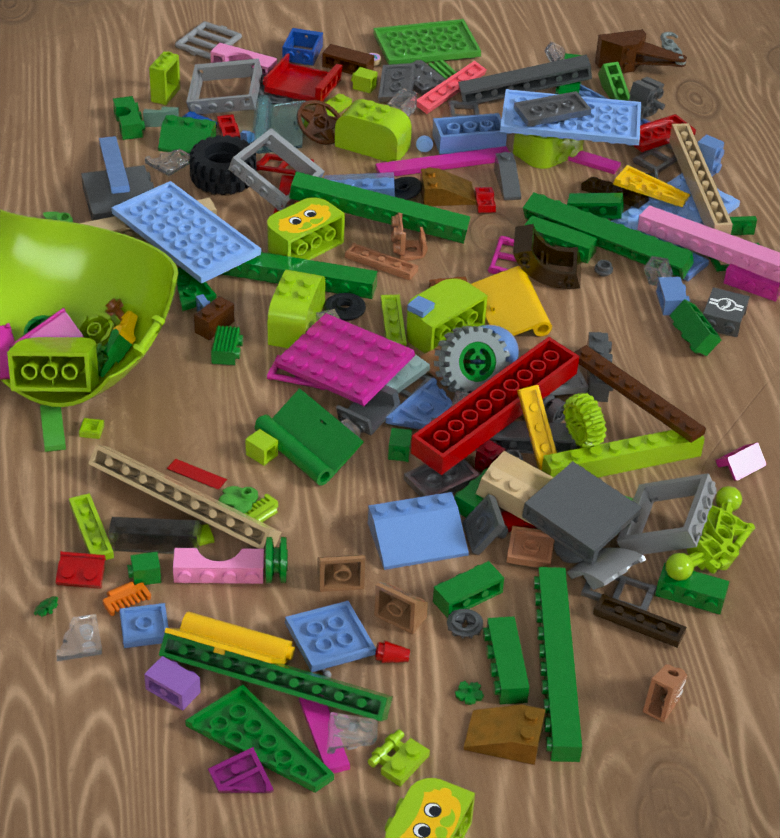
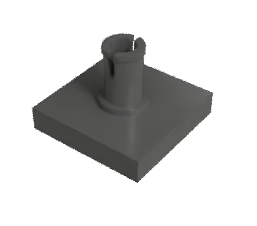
(484, 525)

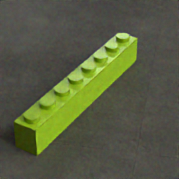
(626, 454)

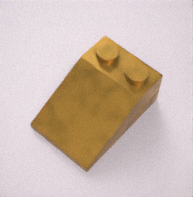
(445, 189)
(506, 732)

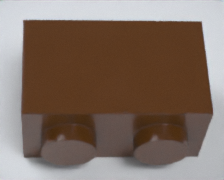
(216, 313)

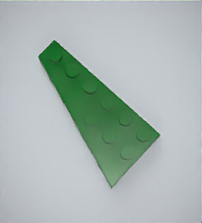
(245, 722)

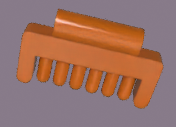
(123, 594)

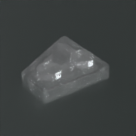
(169, 161)
(81, 639)
(350, 731)

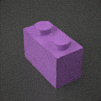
(172, 683)

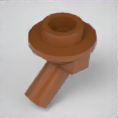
(114, 307)

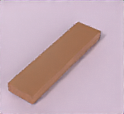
(381, 261)

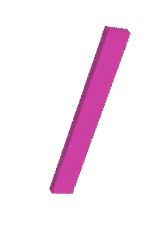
(443, 162)

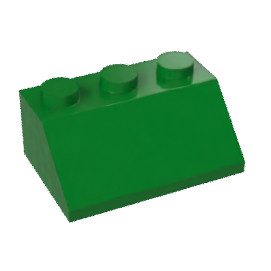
(184, 133)

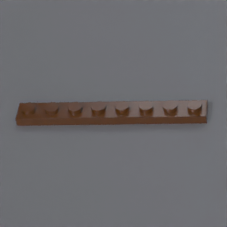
(640, 394)

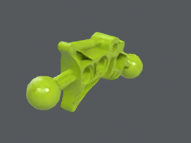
(715, 545)

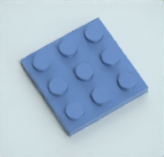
(330, 636)

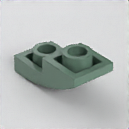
(154, 118)

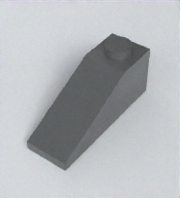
(507, 175)

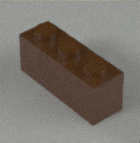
(348, 58)

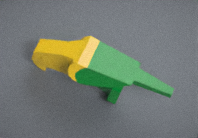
(119, 342)

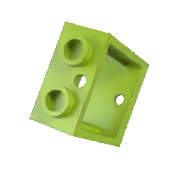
(164, 78)

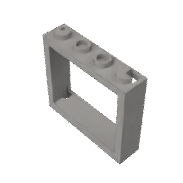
(221, 71)
(285, 151)
(671, 539)

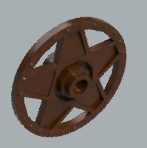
(318, 121)

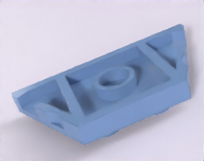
(420, 407)

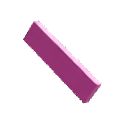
(596, 162)
(317, 719)

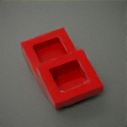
(228, 125)
(485, 199)

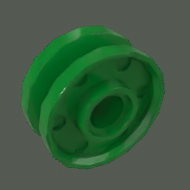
(276, 559)

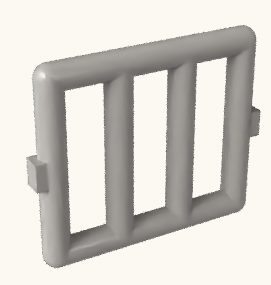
(189, 37)

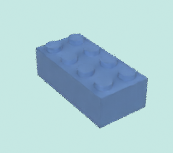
(468, 133)

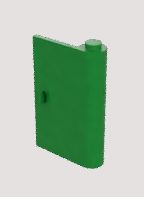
(307, 442)

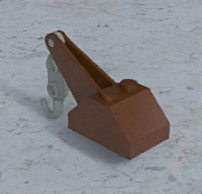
(632, 50)

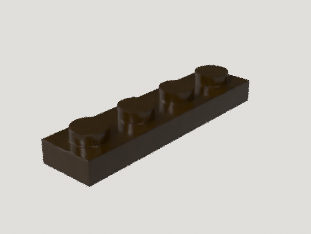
(630, 197)
(639, 620)

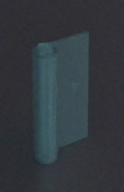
(279, 118)

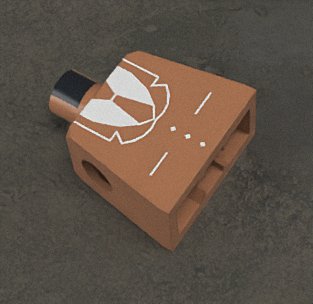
(666, 682)

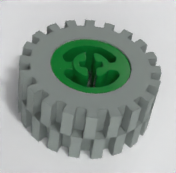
(454, 352)

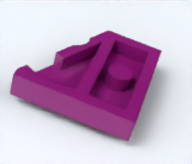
(241, 774)

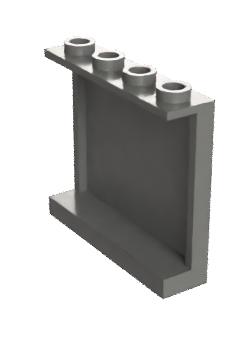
(99, 195)
(580, 511)

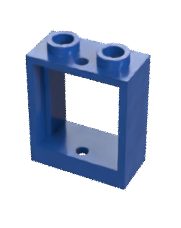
(297, 38)

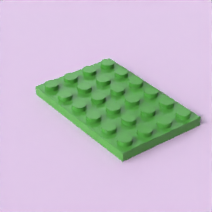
(427, 42)

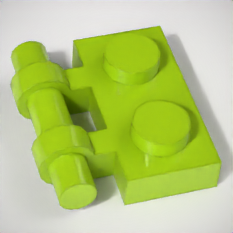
(403, 762)

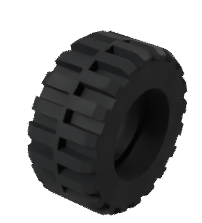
(210, 164)

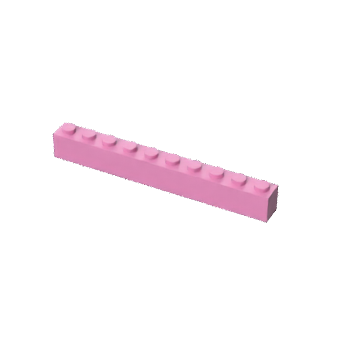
(710, 242)

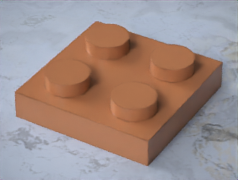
(530, 547)

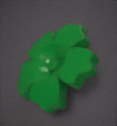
(46, 606)
(469, 693)

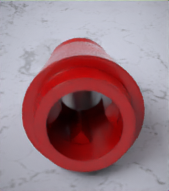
(391, 653)

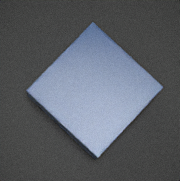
(420, 306)

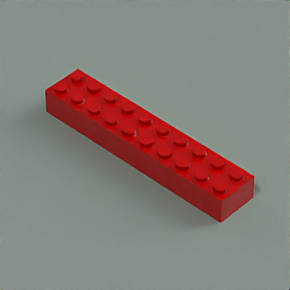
(492, 406)

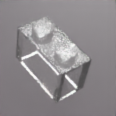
(405, 101)

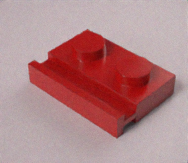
(80, 570)

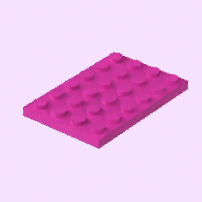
(345, 359)

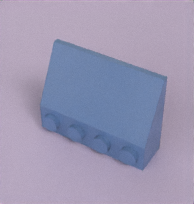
(375, 182)
(417, 530)

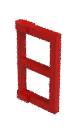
(280, 169)

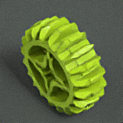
(584, 420)

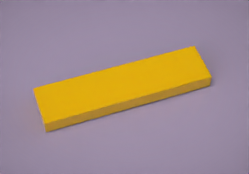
(537, 423)

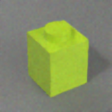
(364, 80)
(261, 447)

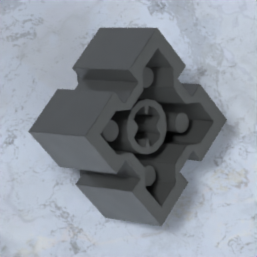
(647, 92)

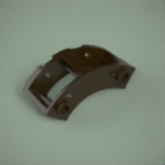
(534, 251)

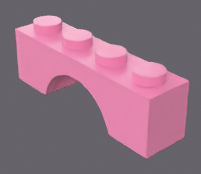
(225, 53)
(192, 567)

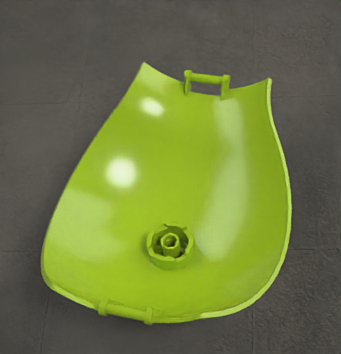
(82, 269)

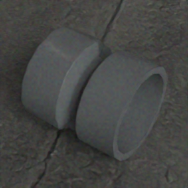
(554, 409)

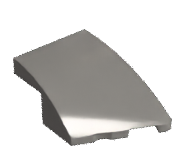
(608, 566)

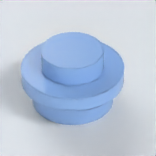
(424, 143)

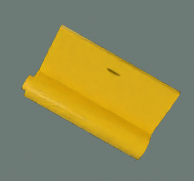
(514, 303)
(234, 639)

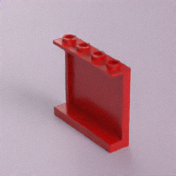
(301, 81)

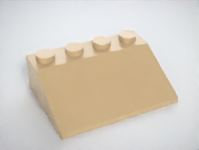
(512, 483)

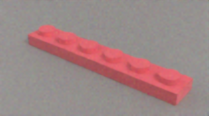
(449, 87)

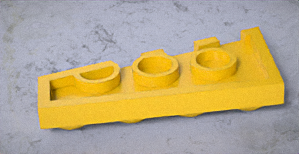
(647, 185)

